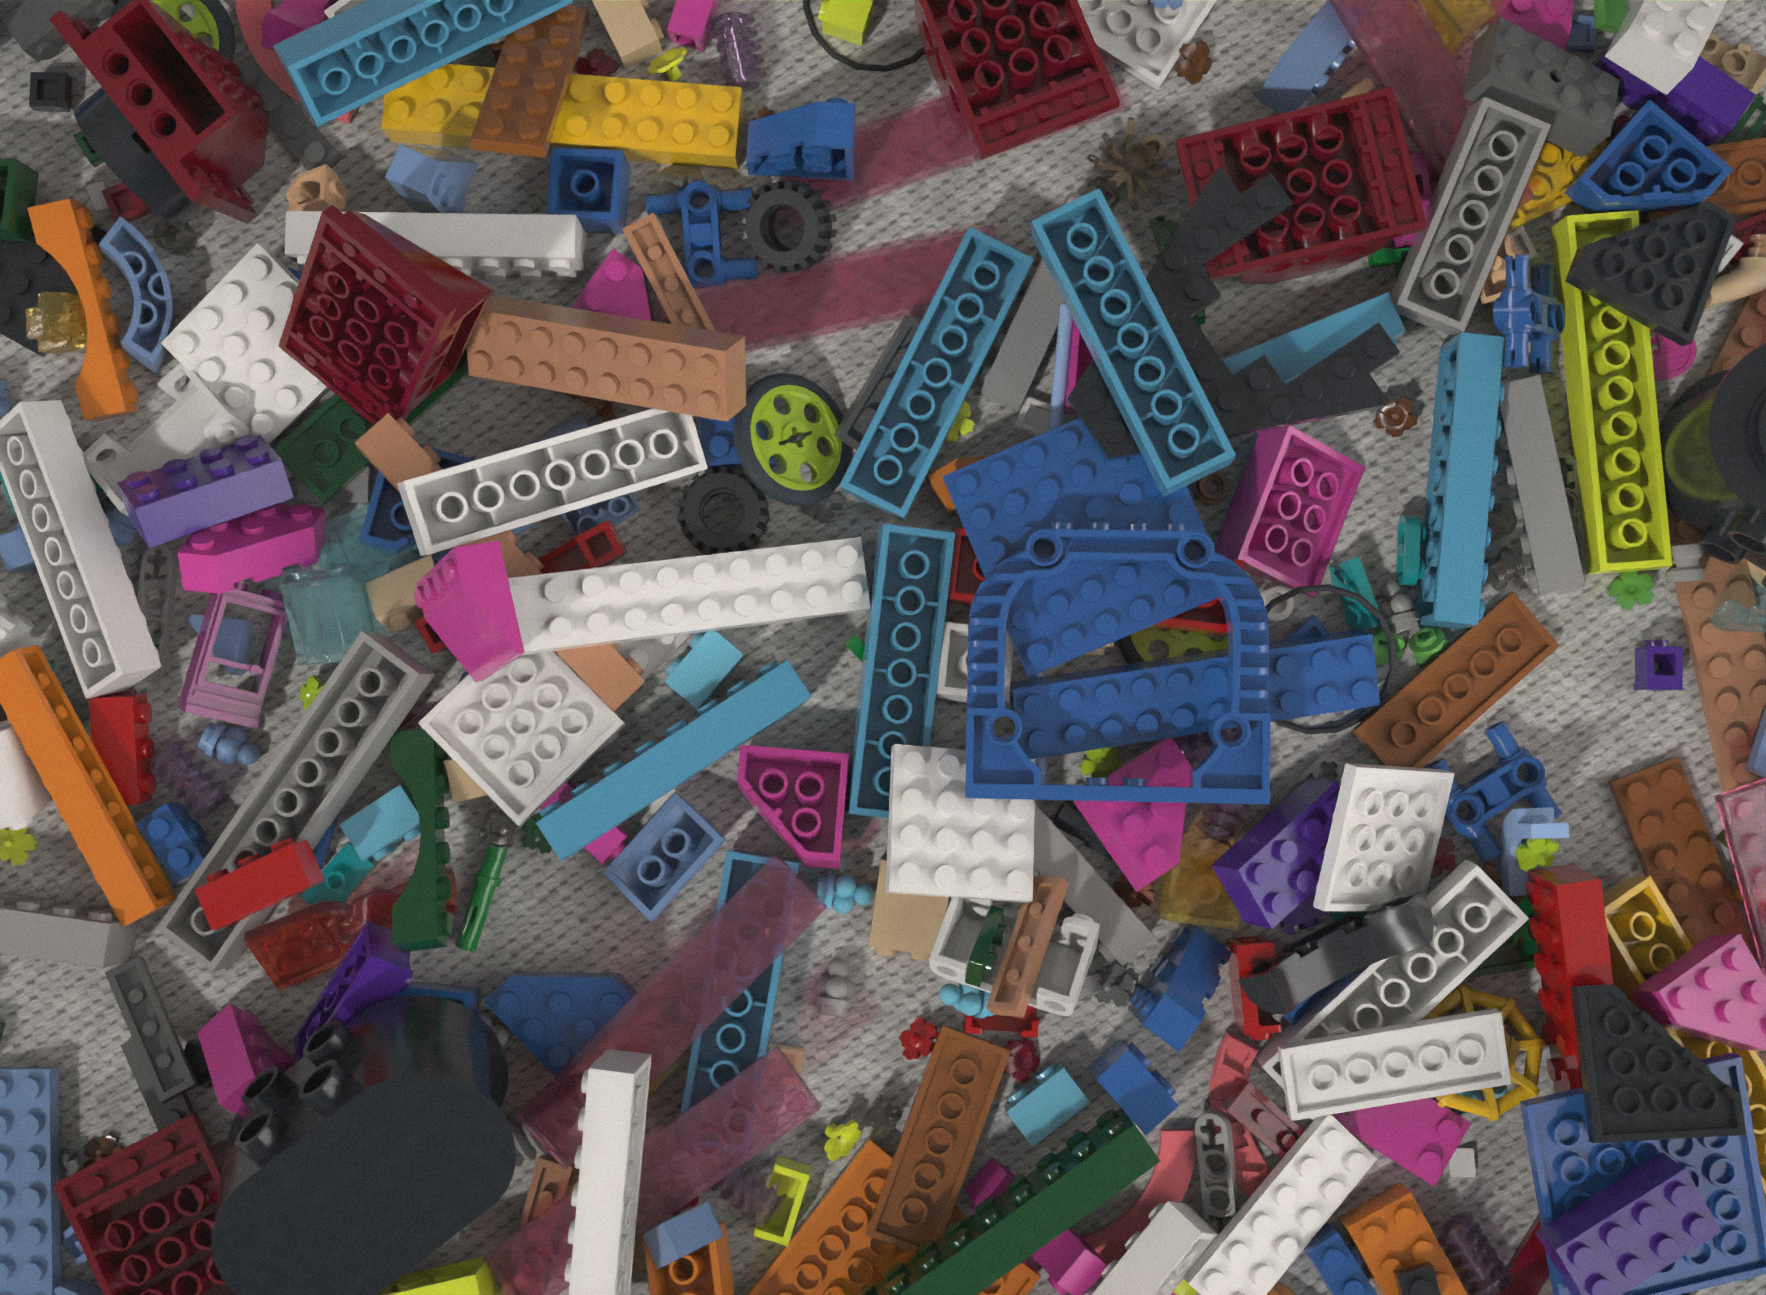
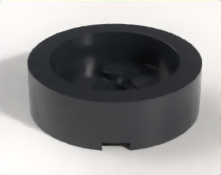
(132, 159)

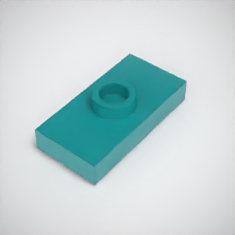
(341, 877)

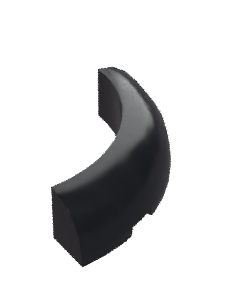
(1339, 951)

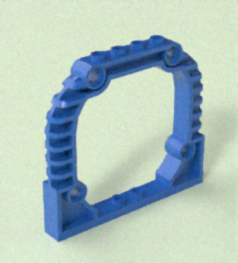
(1230, 771)

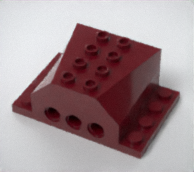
(1014, 68)
(178, 100)
(1337, 164)
(379, 315)
(151, 1213)

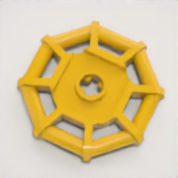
(1532, 1044)

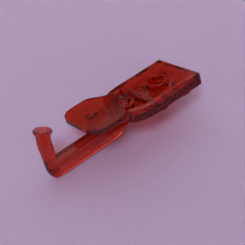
(322, 933)

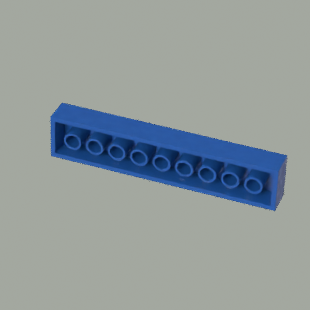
(1187, 693)

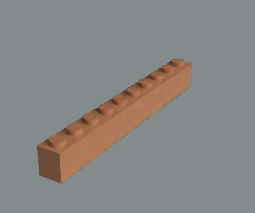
(400, 458)

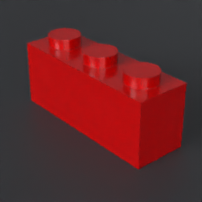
(123, 743)
(258, 883)

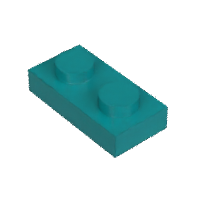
(1352, 577)

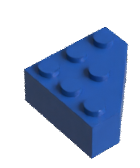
(805, 142)
(1649, 168)
(386, 519)
(1174, 994)
(559, 1010)

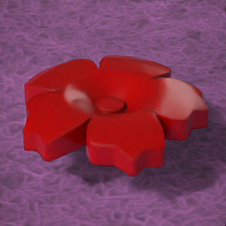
(918, 1040)

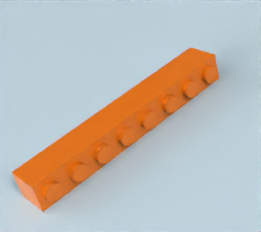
(81, 786)

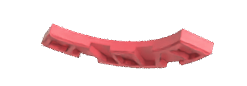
(250, 17)
(1230, 1067)
(1168, 1183)

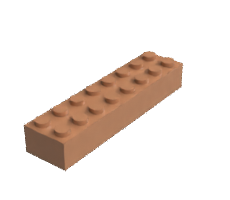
(610, 357)

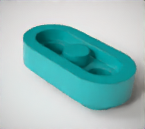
(1408, 561)

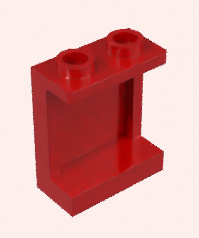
(1244, 1010)

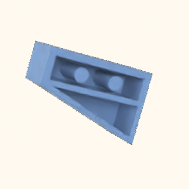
(1307, 62)
(431, 178)

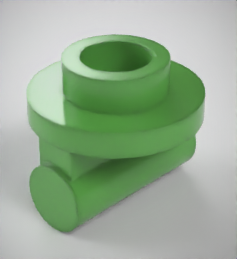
(1427, 644)

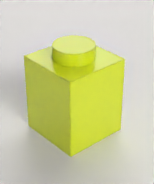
(846, 19)

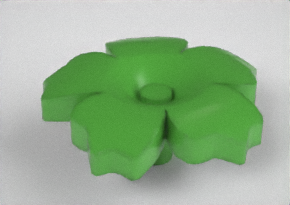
(1632, 589)

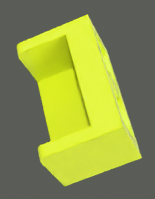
(793, 1180)

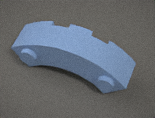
(153, 300)

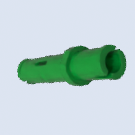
(485, 883)

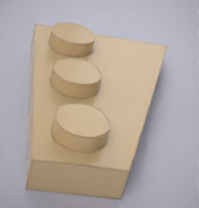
(1737, 62)

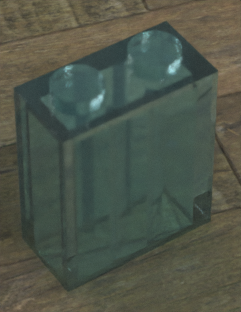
(326, 611)

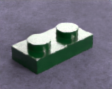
(982, 956)

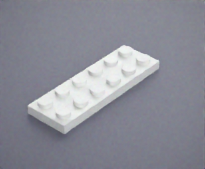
(1394, 1064)
(1283, 1212)

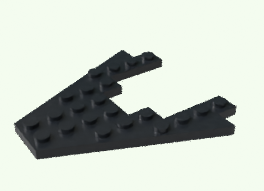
(1256, 395)

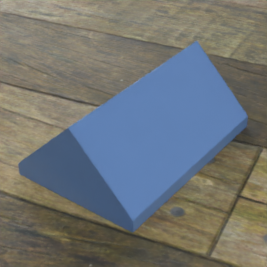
(664, 856)

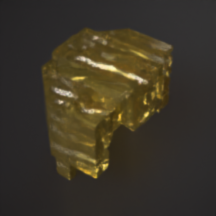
(57, 323)

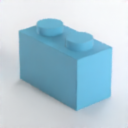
(703, 668)
(383, 824)
(1045, 1103)

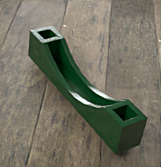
(420, 911)

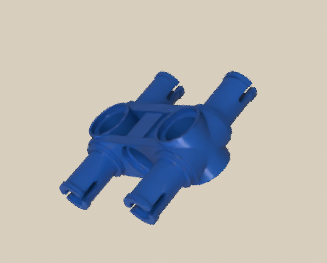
(703, 230)
(1529, 315)
(1496, 790)

